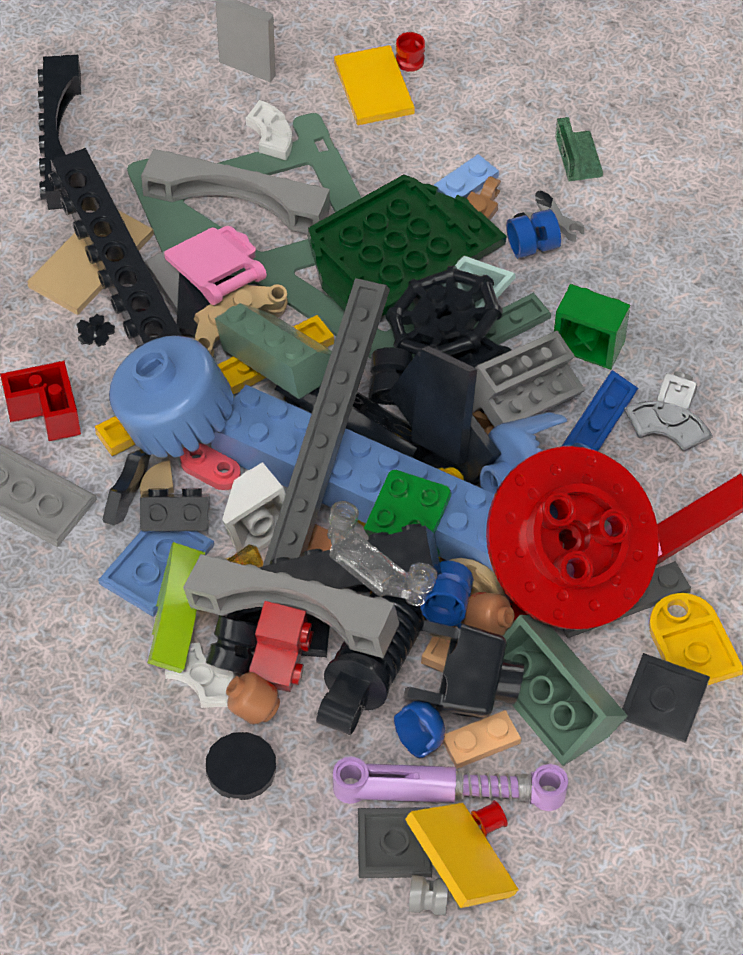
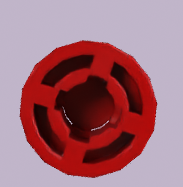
(410, 51)

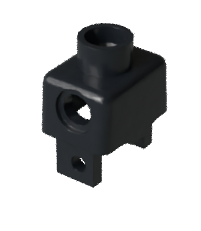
(472, 673)

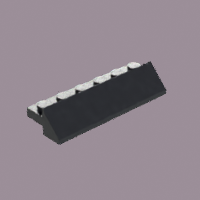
(373, 423)

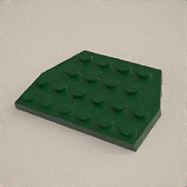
(398, 236)

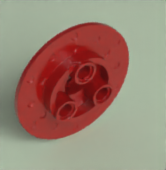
(528, 541)

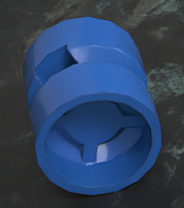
(536, 233)
(450, 595)

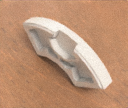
(273, 129)

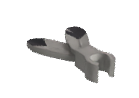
(544, 202)

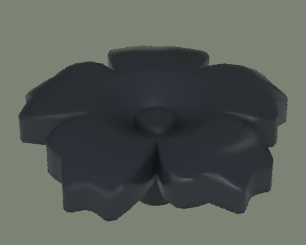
(95, 330)

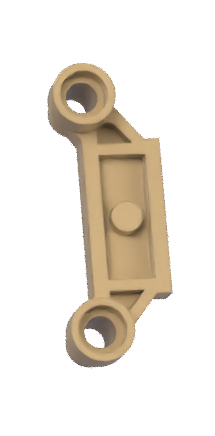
(268, 299)

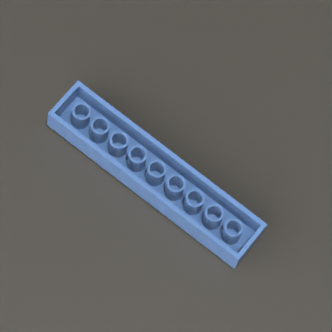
(273, 433)

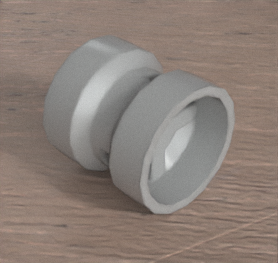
(428, 895)

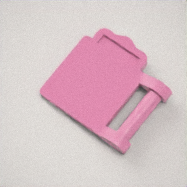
(215, 256)

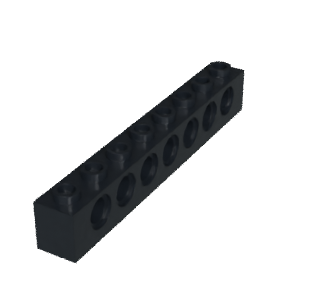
(79, 171)

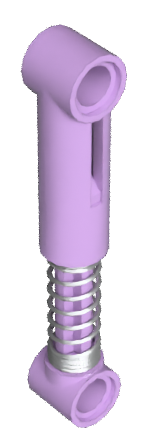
(445, 784)

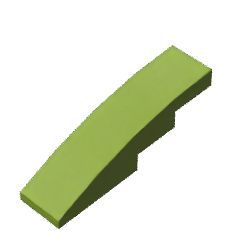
(174, 616)

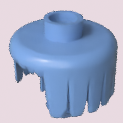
(170, 396)
(516, 443)

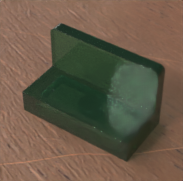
(577, 152)

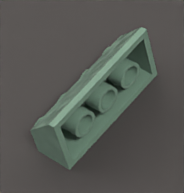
(273, 348)
(559, 692)

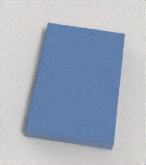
(141, 566)

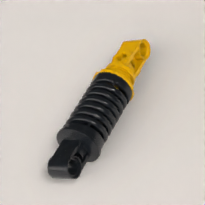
(364, 680)

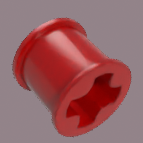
(490, 818)

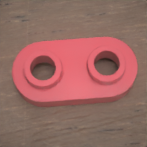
(208, 466)

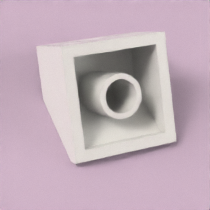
(253, 508)

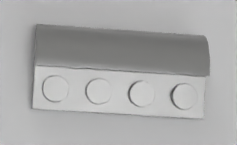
(526, 380)

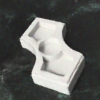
(206, 680)

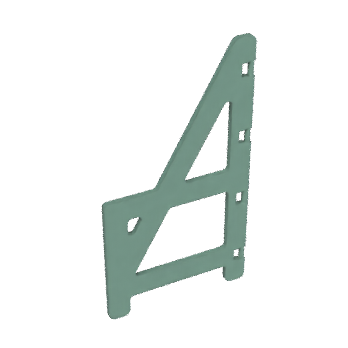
(178, 222)

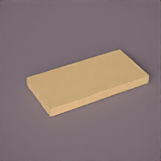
(69, 275)

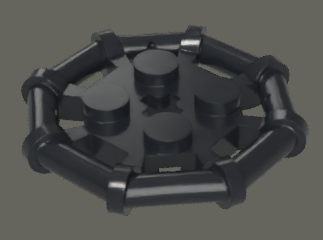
(440, 301)

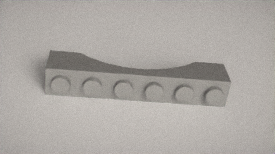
(181, 177)
(227, 587)

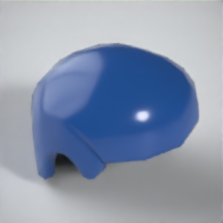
(420, 728)

